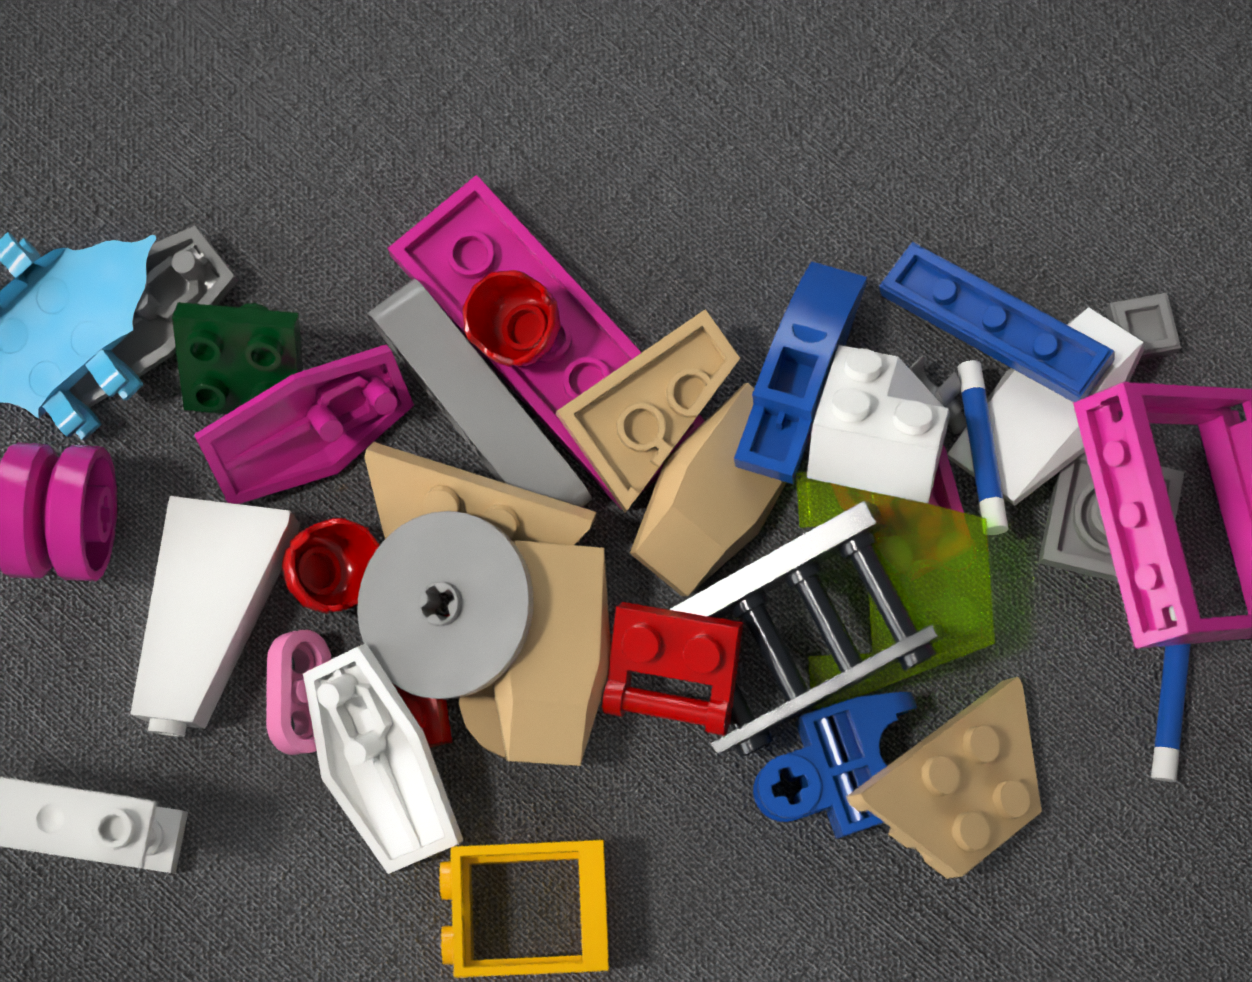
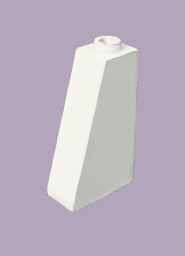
(204, 603)

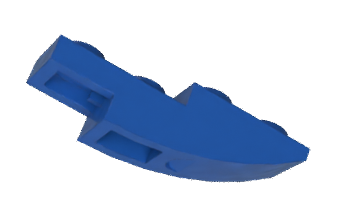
(798, 371)

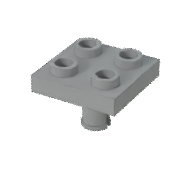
(1074, 525)

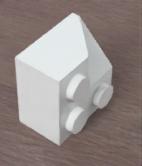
(877, 427)

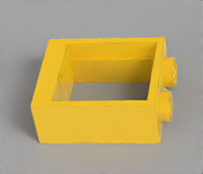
(456, 885)

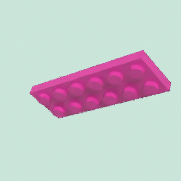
(480, 235)

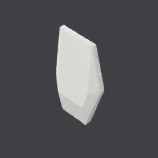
(1038, 428)
(378, 761)

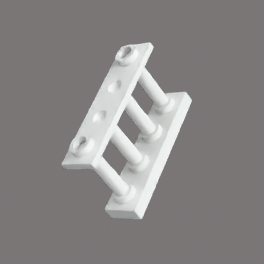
(90, 825)

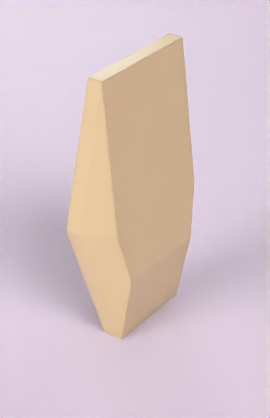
(704, 503)
(561, 672)

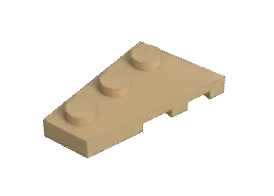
(647, 405)

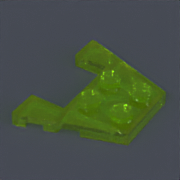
(936, 565)

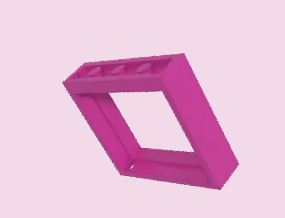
(1138, 507)

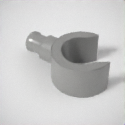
(945, 394)

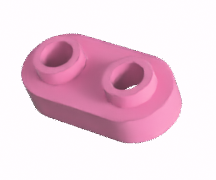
(287, 689)

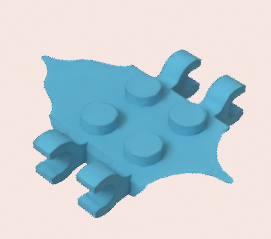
(65, 321)

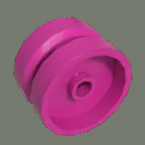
(57, 511)

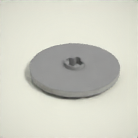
(487, 618)

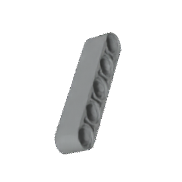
(473, 396)

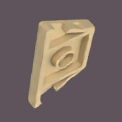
(416, 486)
(961, 785)

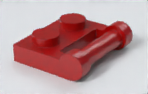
(677, 648)

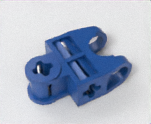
(836, 759)

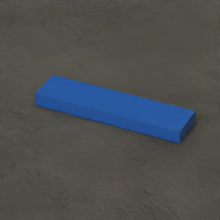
(997, 323)

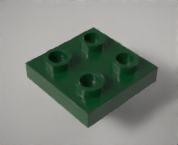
(233, 353)

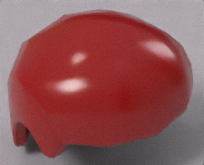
(511, 318)
(328, 564)

